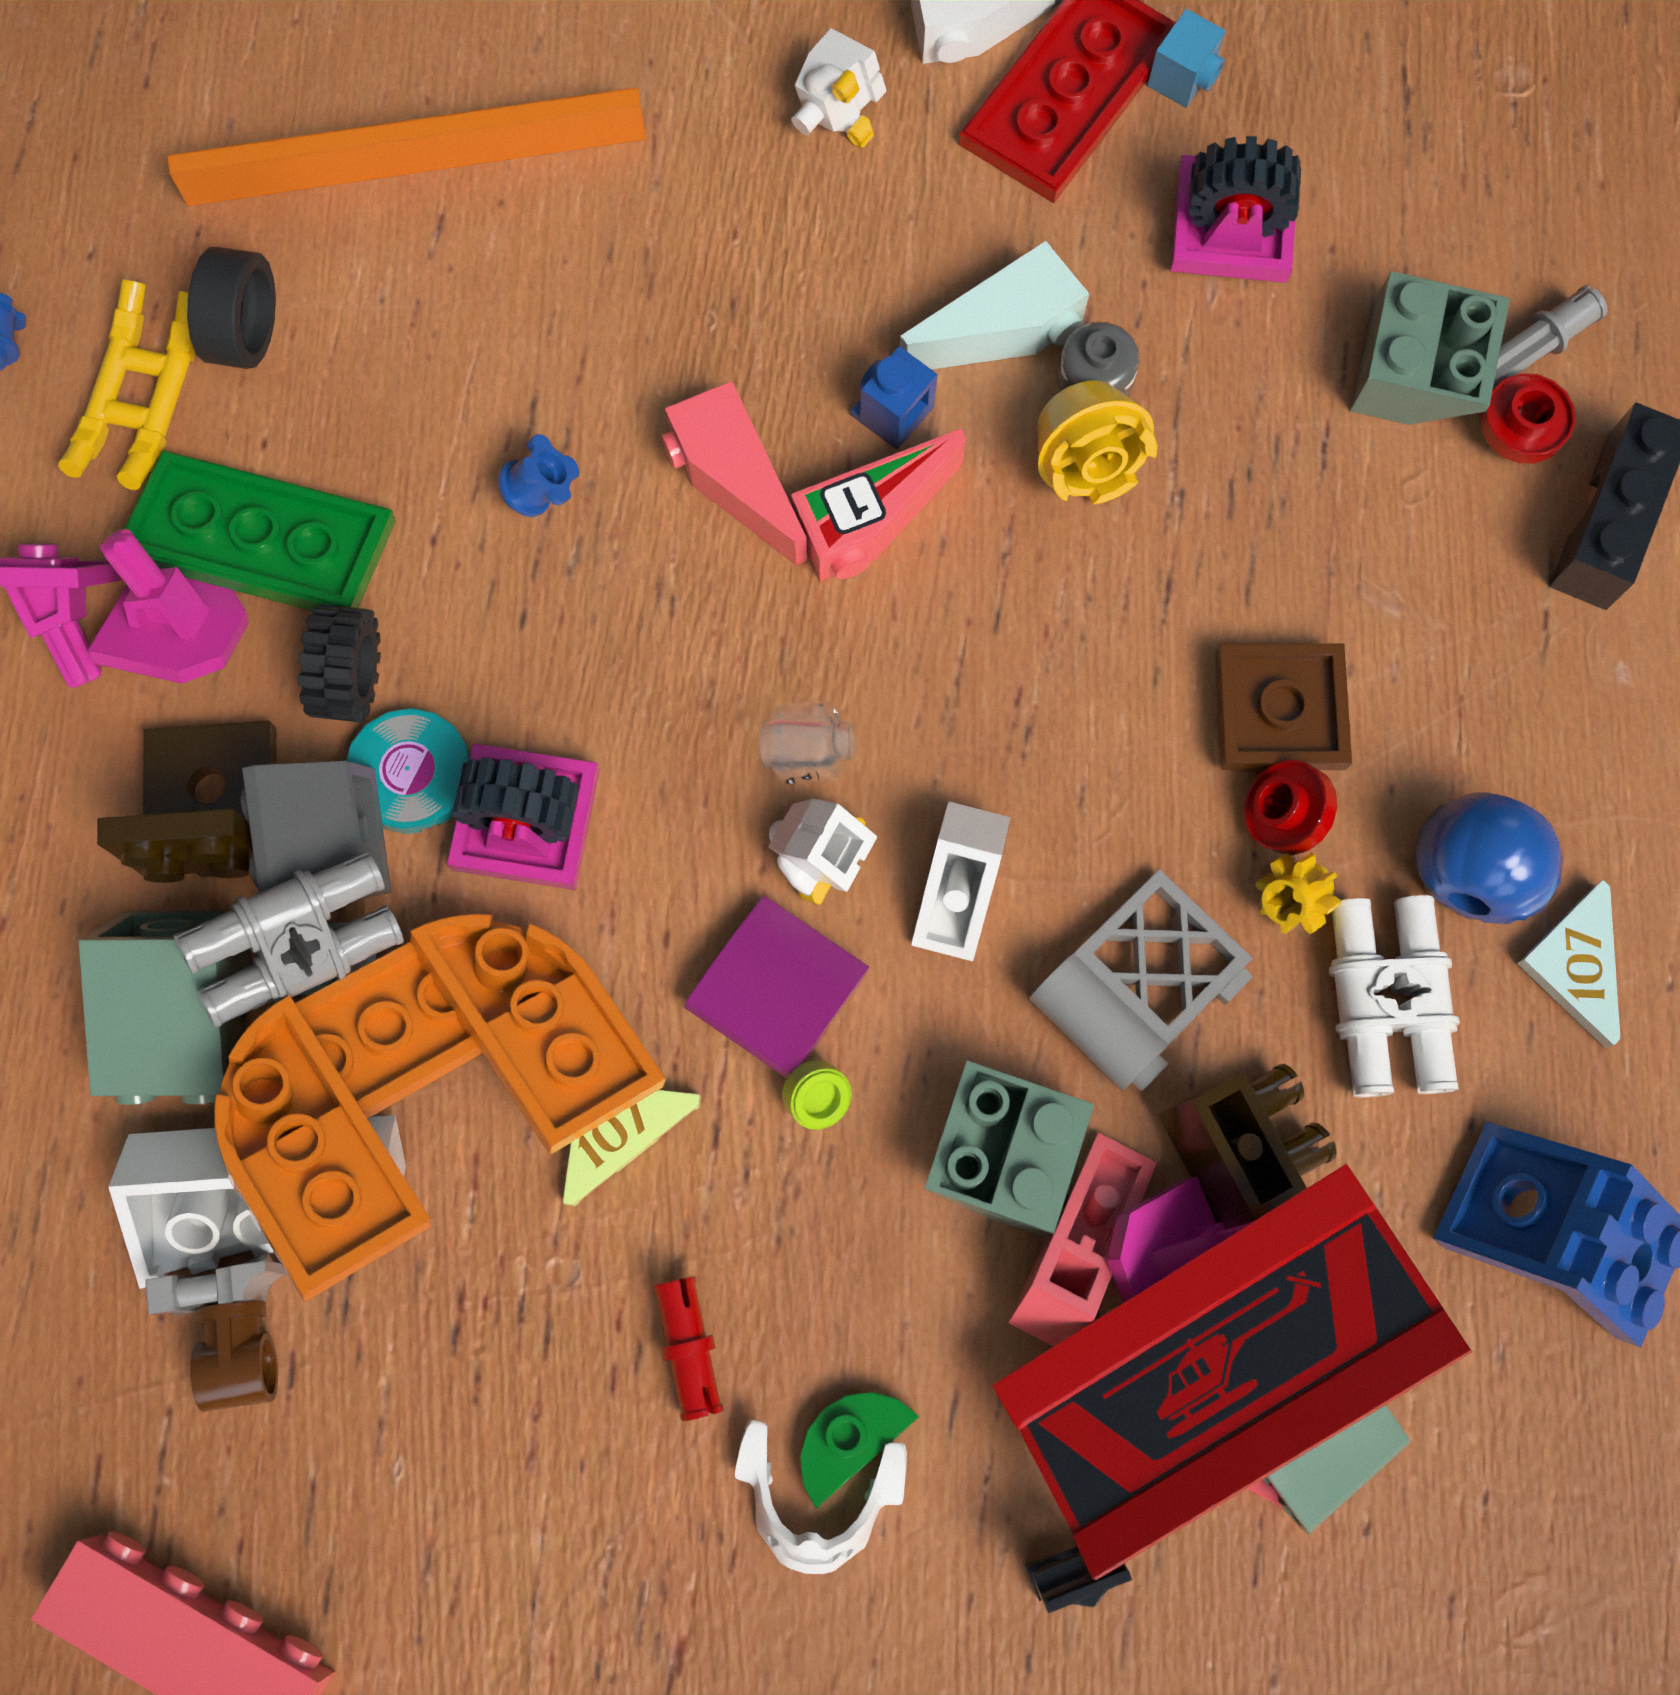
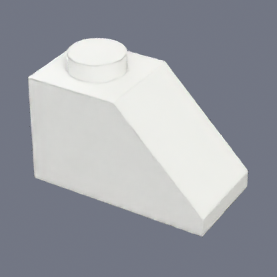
(960, 881)

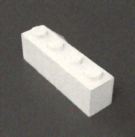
(182, 1206)

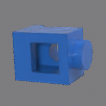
(895, 396)

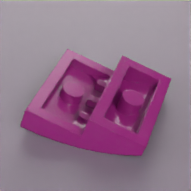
(776, 987)

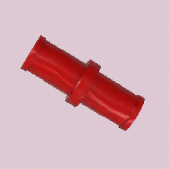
(688, 1348)

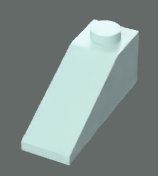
(1004, 316)

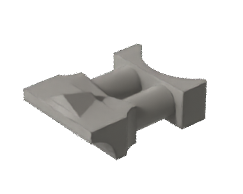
(228, 1285)

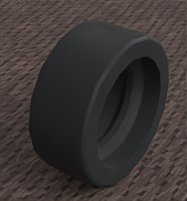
(231, 307)

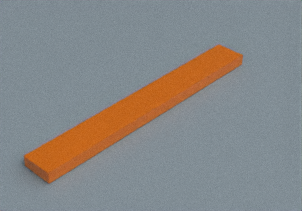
(408, 147)

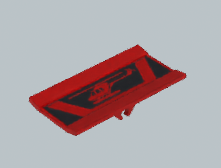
(1228, 1370)

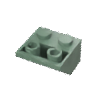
(1429, 351)
(1009, 1149)

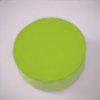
(816, 1094)

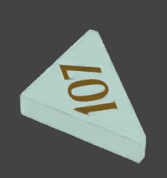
(1579, 965)

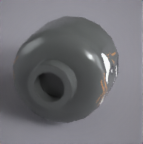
(1101, 354)

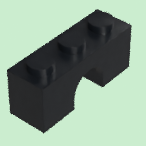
(1632, 487)

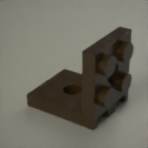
(177, 831)

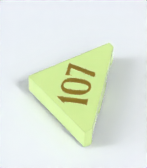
(622, 1139)

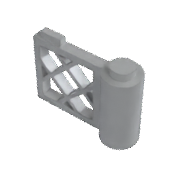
(1107, 1017)

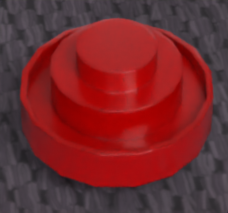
(1528, 418)
(1290, 807)

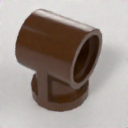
(236, 1360)

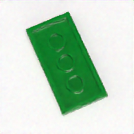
(259, 533)

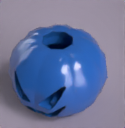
(1489, 858)

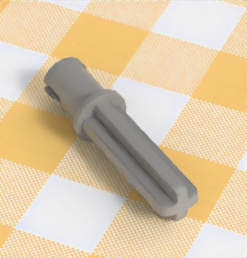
(1550, 332)

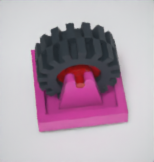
(1237, 211)
(522, 816)

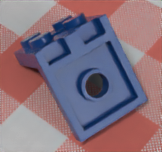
(1591, 1234)

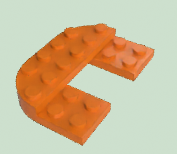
(320, 1067)

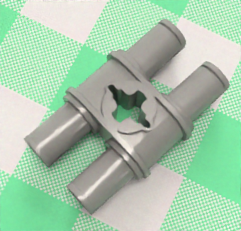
(264, 926)

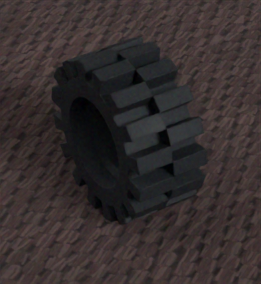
(339, 663)

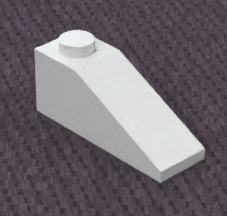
(968, 28)

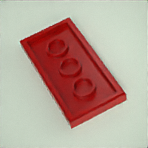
(1066, 91)

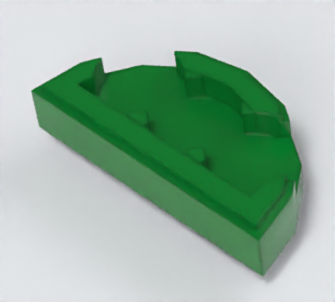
(848, 1438)

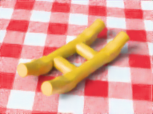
(103, 408)

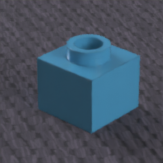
(1188, 59)

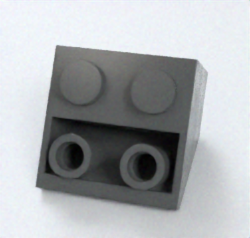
(311, 819)

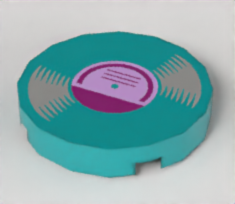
(415, 767)

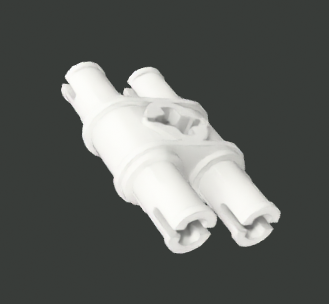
(1369, 1018)

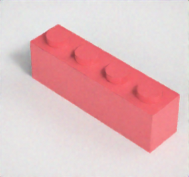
(167, 1631)

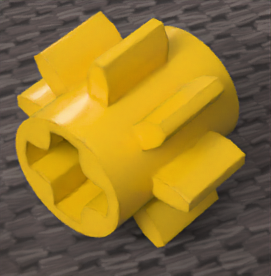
(1298, 893)

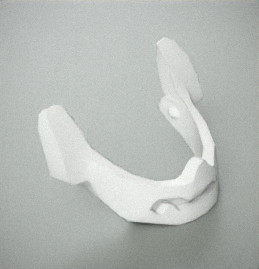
(809, 1551)

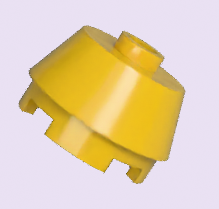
(1093, 441)

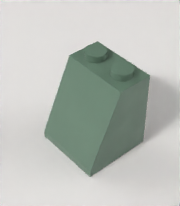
(145, 1014)

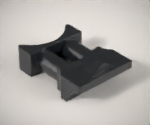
(1067, 1581)

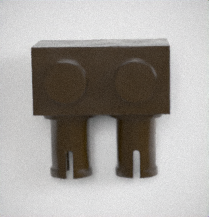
(1236, 1150)

